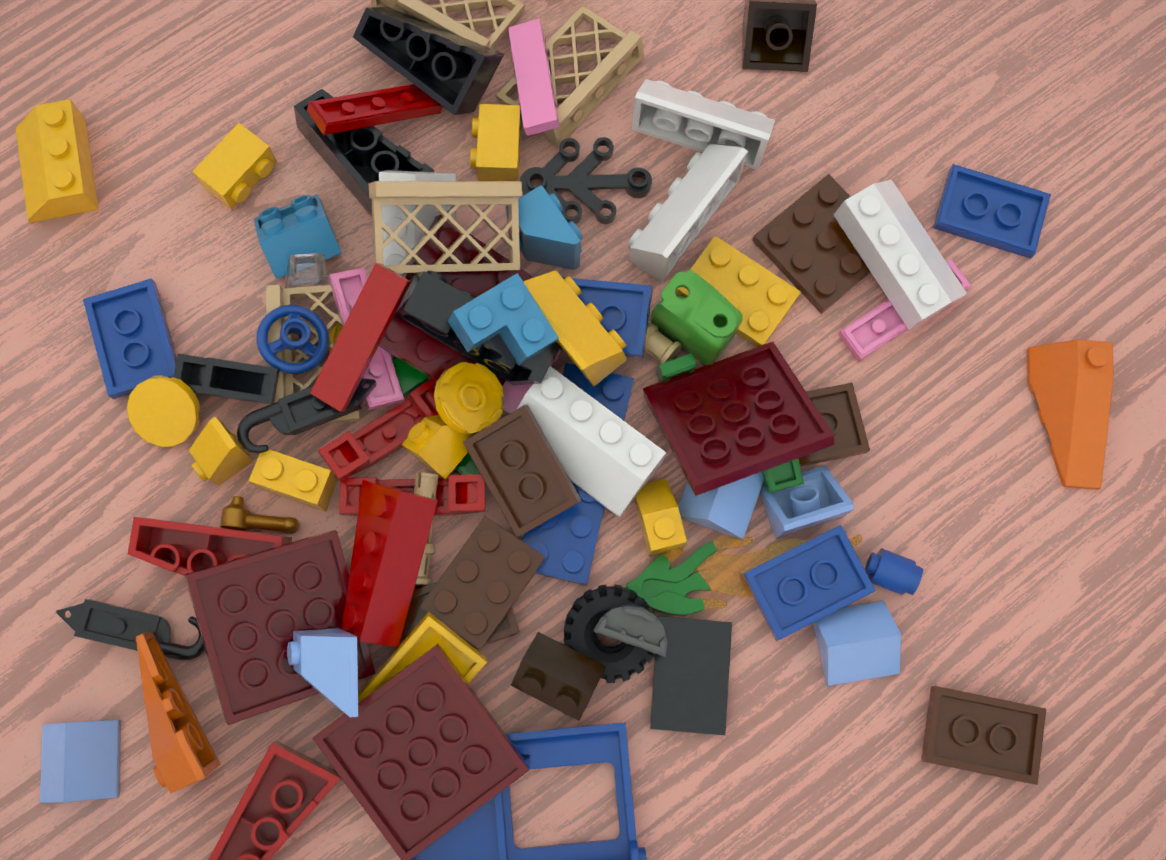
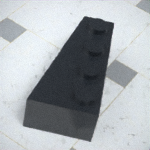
(432, 58)
(356, 153)
(428, 307)

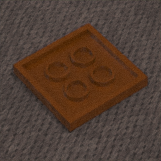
(813, 247)

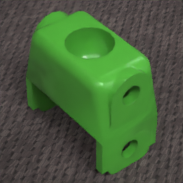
(700, 322)

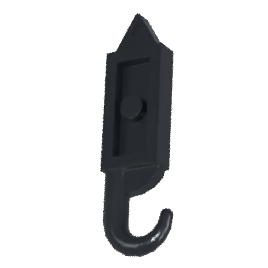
(297, 414)
(121, 625)

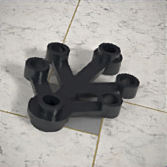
(580, 182)

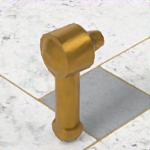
(238, 517)

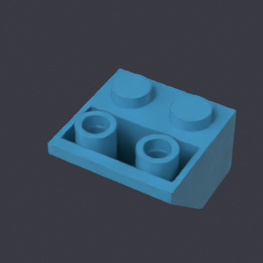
(295, 230)
(545, 232)

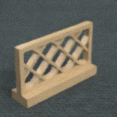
(438, 16)
(595, 84)
(447, 193)
(280, 297)

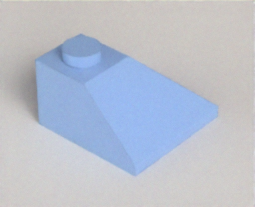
(328, 664)

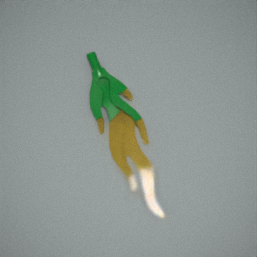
(705, 571)

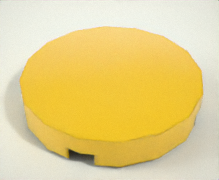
(469, 398)
(163, 411)

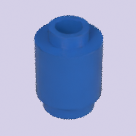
(893, 572)

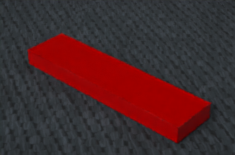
(371, 108)
(360, 337)

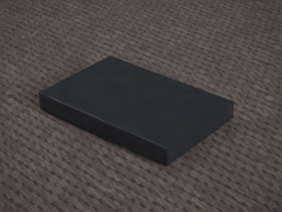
(693, 677)

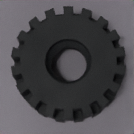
(579, 635)

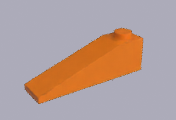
(1074, 402)
(175, 733)

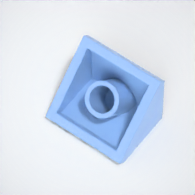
(807, 504)
(723, 508)
(858, 643)
(80, 761)

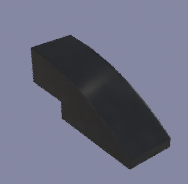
(228, 378)

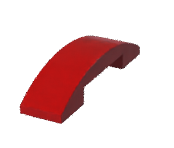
(381, 437)
(455, 495)

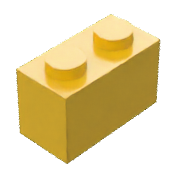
(497, 142)
(235, 166)
(293, 479)

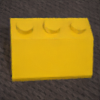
(56, 162)
(577, 326)

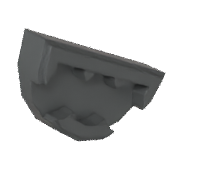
(635, 627)

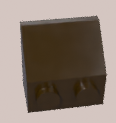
(778, 34)
(558, 676)

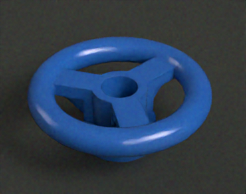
(296, 326)

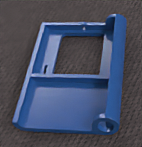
(489, 830)

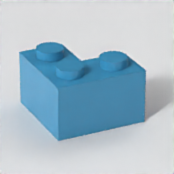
(508, 312)

